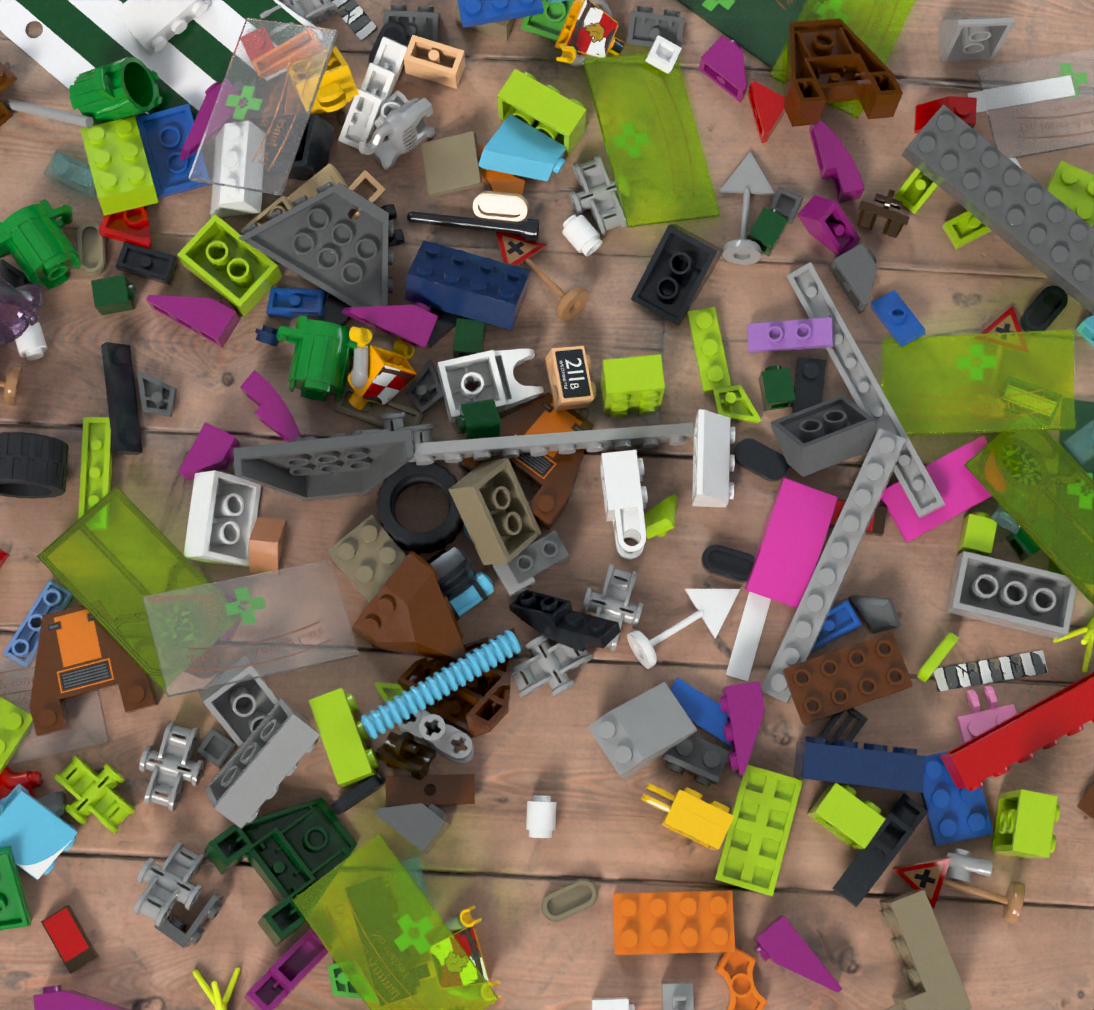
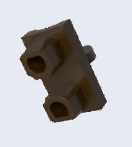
(894, 220)
(405, 753)

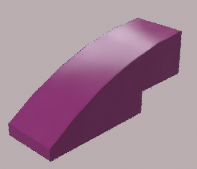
(836, 163)
(272, 408)
(287, 972)

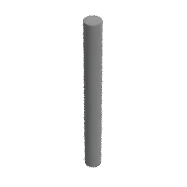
(50, 113)

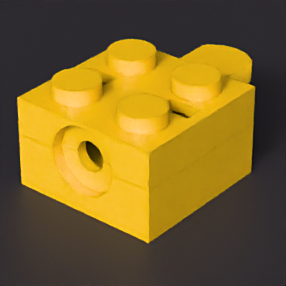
(336, 85)
(692, 816)

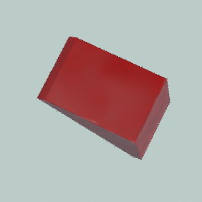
(766, 109)

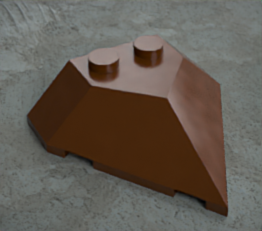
(412, 615)
(472, 707)

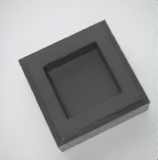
(786, 203)
(216, 748)

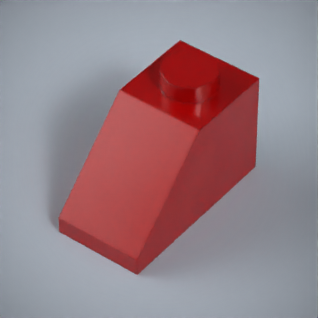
(961, 106)

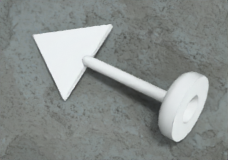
(711, 605)

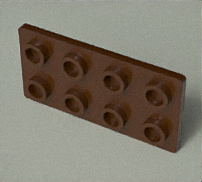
(847, 678)

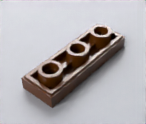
(450, 790)

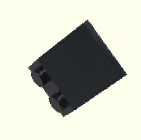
(313, 149)
(676, 273)

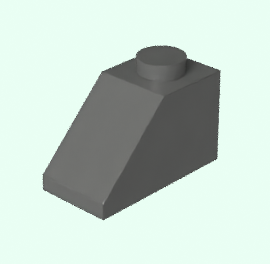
(856, 275)

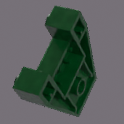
(289, 854)

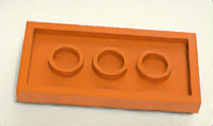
(673, 923)

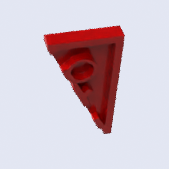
(128, 226)

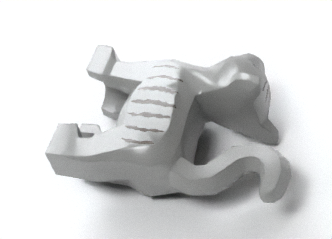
(404, 133)

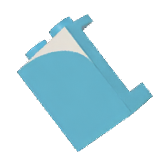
(33, 832)

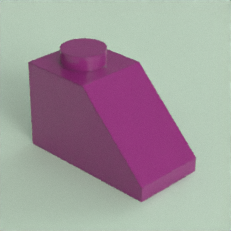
(726, 66)
(829, 225)
(209, 452)

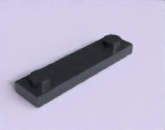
(808, 383)
(121, 399)

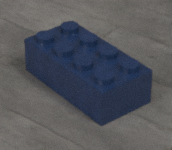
(467, 284)
(858, 766)

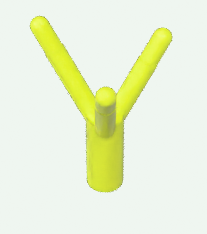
(1087, 639)
(215, 996)

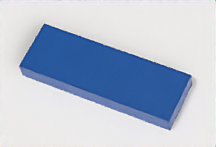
(701, 709)

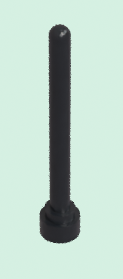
(527, 229)

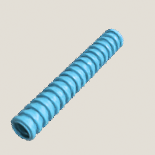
(440, 684)

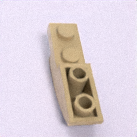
(327, 174)

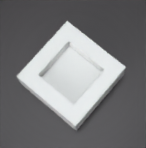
(663, 54)

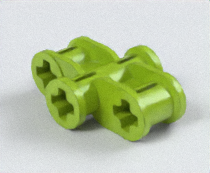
(95, 793)

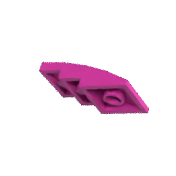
(955, 485)
(791, 542)

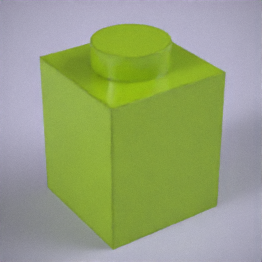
(977, 534)

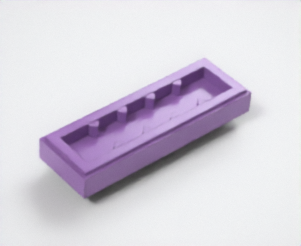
(790, 335)

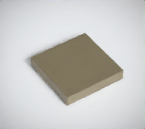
(452, 164)

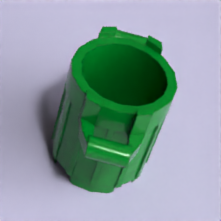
(115, 91)
(39, 243)
(319, 357)

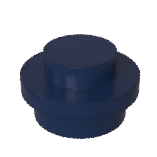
(267, 335)

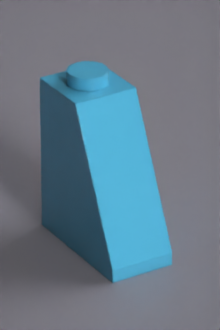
(523, 151)

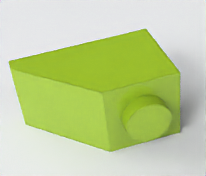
(916, 191)

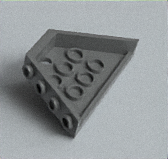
(329, 247)
(326, 466)

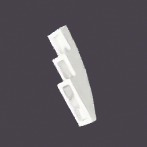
(374, 93)

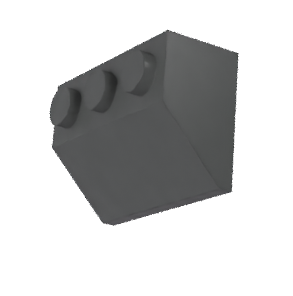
(824, 434)
(416, 823)

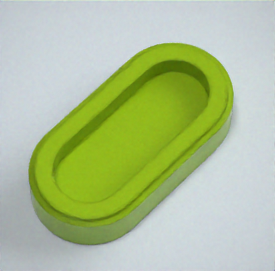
(937, 657)

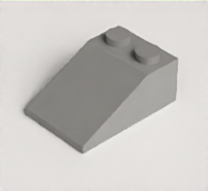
(972, 38)
(240, 706)
(642, 730)

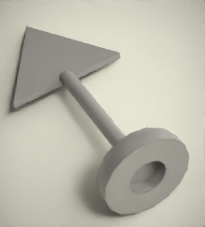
(746, 180)

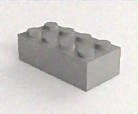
(1011, 595)
(262, 763)

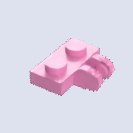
(979, 722)

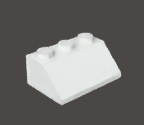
(158, 20)
(234, 201)
(712, 460)
(221, 518)

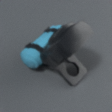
(459, 582)

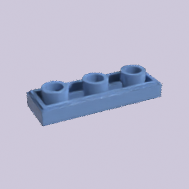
(26, 639)

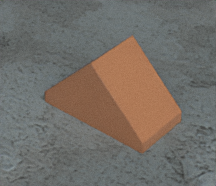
(266, 545)

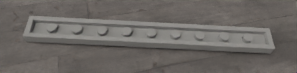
(866, 389)
(540, 444)
(835, 560)

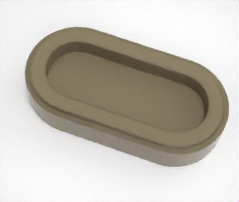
(91, 249)
(569, 900)

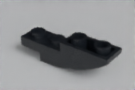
(559, 622)
(880, 851)

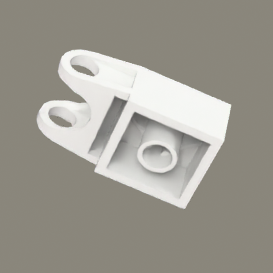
(492, 374)
(625, 499)

